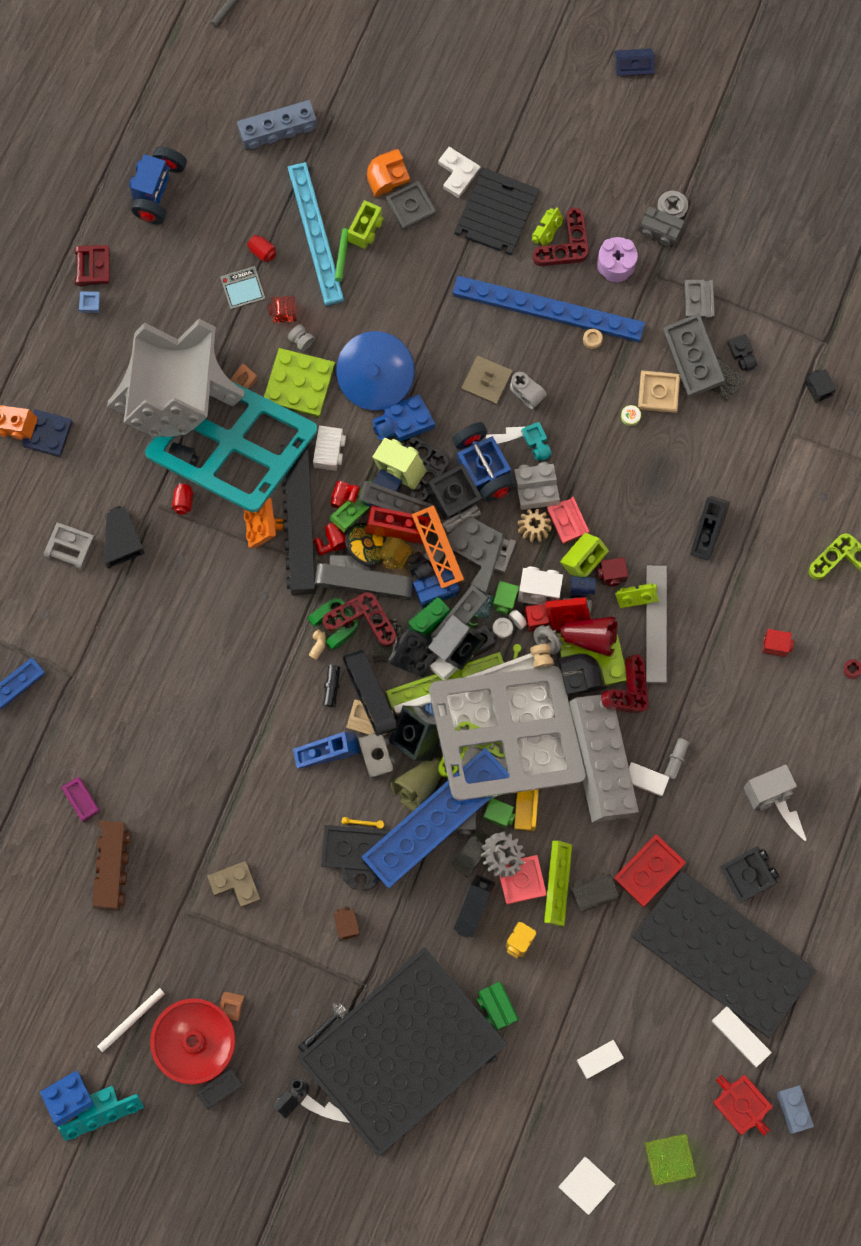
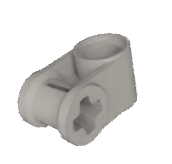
(529, 391)

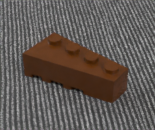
(111, 865)

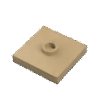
(658, 391)

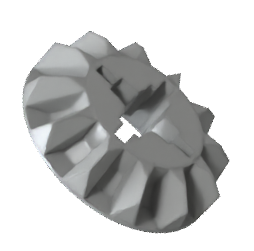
(673, 197)
(540, 638)

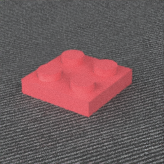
(525, 884)

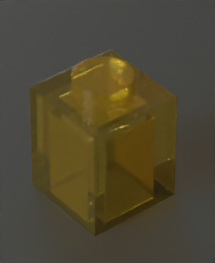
(394, 553)

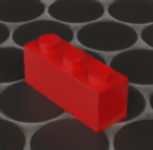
(395, 524)

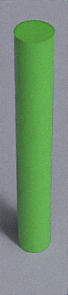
(341, 255)

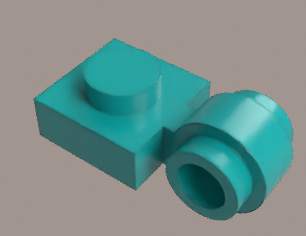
(535, 436)

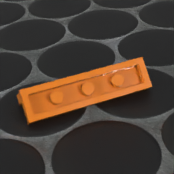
(445, 545)

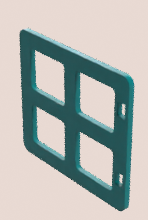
(233, 441)

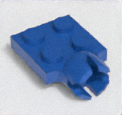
(404, 420)

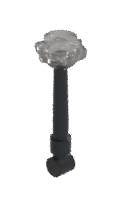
(339, 1012)

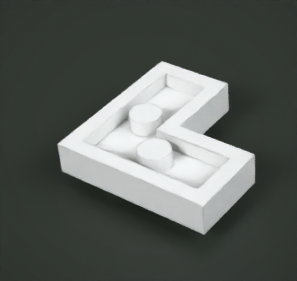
(462, 171)

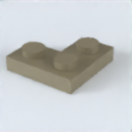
(237, 878)

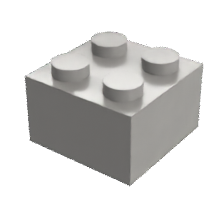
(770, 787)

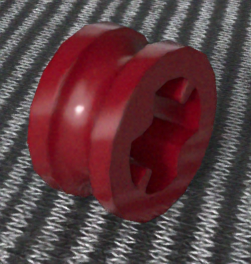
(847, 672)

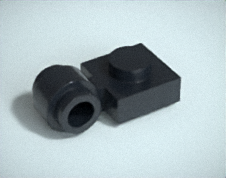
(741, 348)
(418, 566)
(289, 1100)

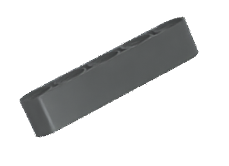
(364, 581)

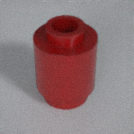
(261, 248)
(182, 499)

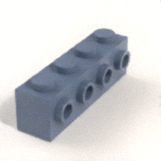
(277, 125)

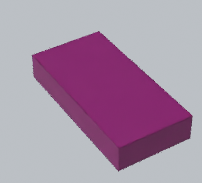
(80, 799)

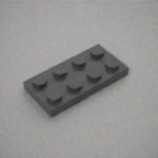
(694, 355)

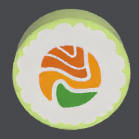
(630, 415)

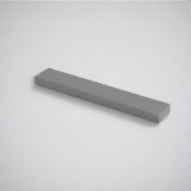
(656, 627)

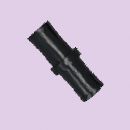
(331, 686)

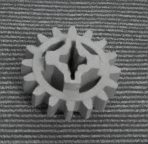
(503, 854)

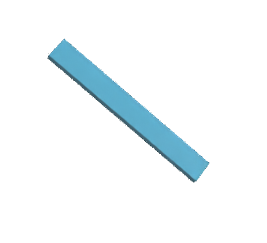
(315, 233)

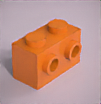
(17, 422)

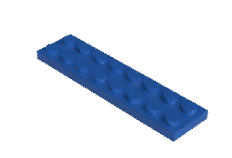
(430, 823)

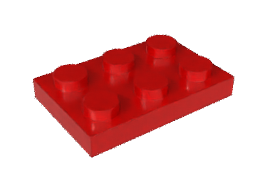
(649, 870)

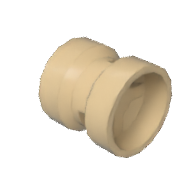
(541, 655)

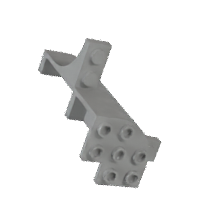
(172, 381)

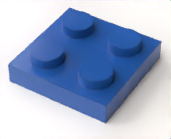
(67, 1098)

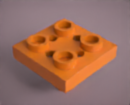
(261, 525)

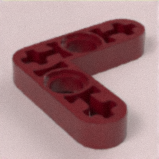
(573, 245)
(362, 610)
(633, 665)

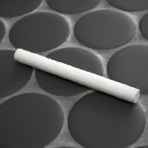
(131, 1020)

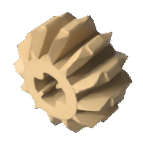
(538, 520)

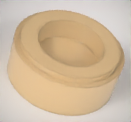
(592, 338)

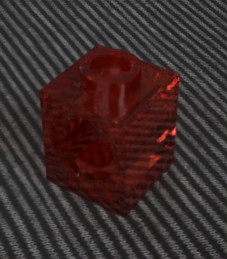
(283, 309)

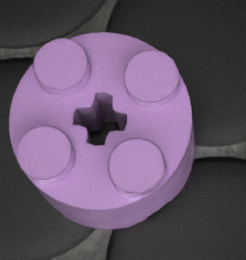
(619, 249)

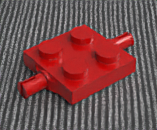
(742, 1105)

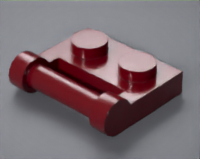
(98, 265)

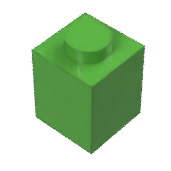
(505, 598)
(499, 813)

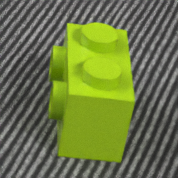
(364, 225)
(584, 555)

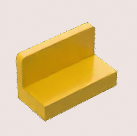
(526, 810)

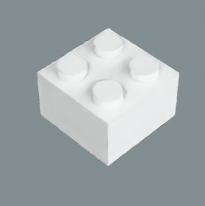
(539, 586)

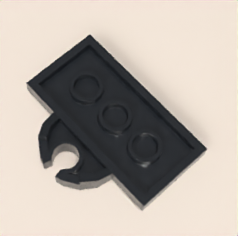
(344, 850)

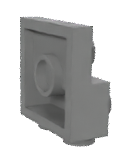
(536, 486)

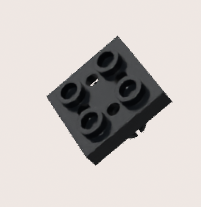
(409, 649)

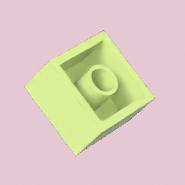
(400, 462)

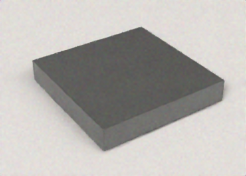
(410, 205)

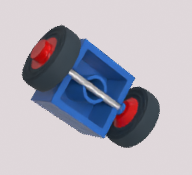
(151, 181)
(483, 462)

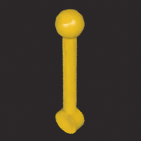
(379, 824)

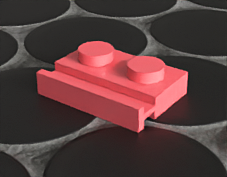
(567, 520)

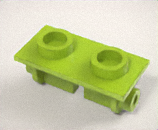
(552, 221)
(632, 597)

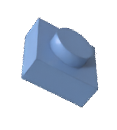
(89, 302)

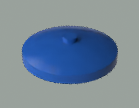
(375, 370)

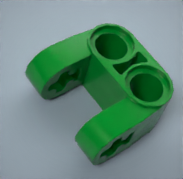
(343, 633)

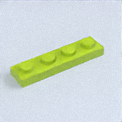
(558, 883)

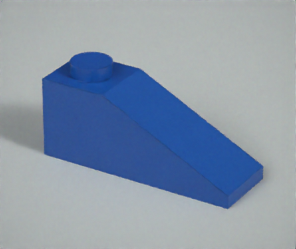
(327, 750)

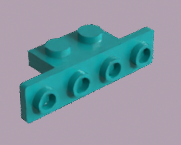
(105, 1110)

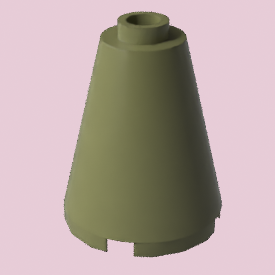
(417, 783)

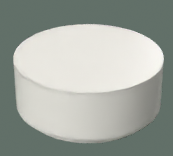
(517, 619)
(502, 628)

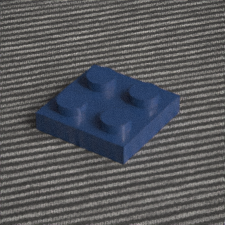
(49, 433)

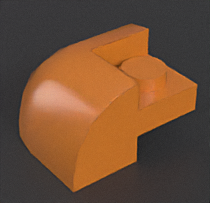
(387, 172)

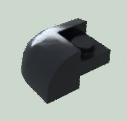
(581, 674)

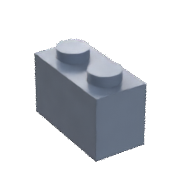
(794, 1109)

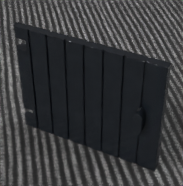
(496, 213)

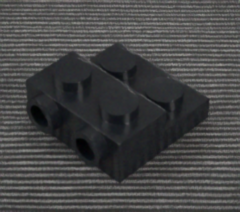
(750, 874)

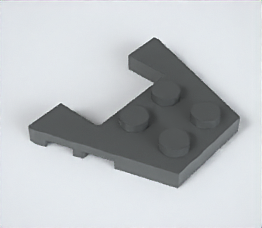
(476, 544)

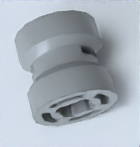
(301, 337)

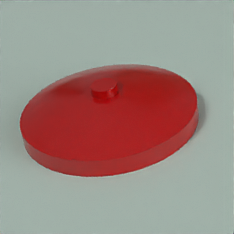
(192, 1041)

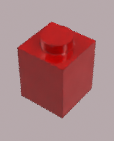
(536, 616)
(777, 643)

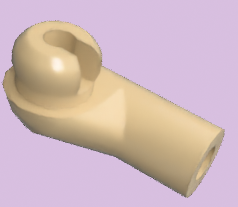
(319, 645)

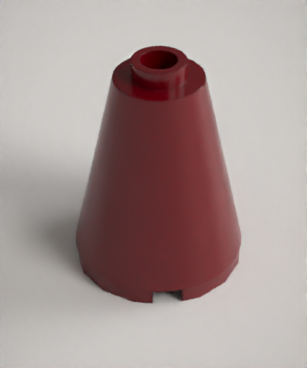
(592, 634)

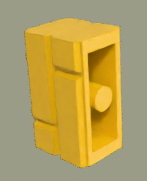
(520, 940)

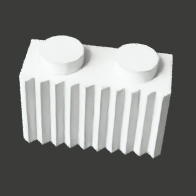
(328, 447)

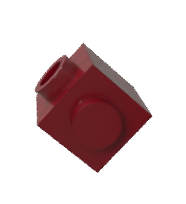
(612, 571)

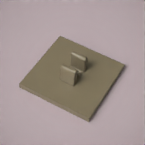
(486, 379)

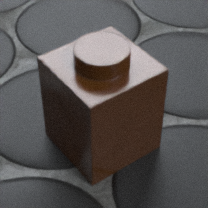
(346, 923)

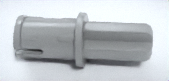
(458, 519)
(676, 758)

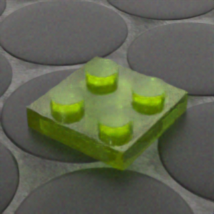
(670, 1159)

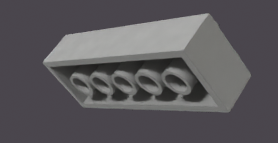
(603, 754)

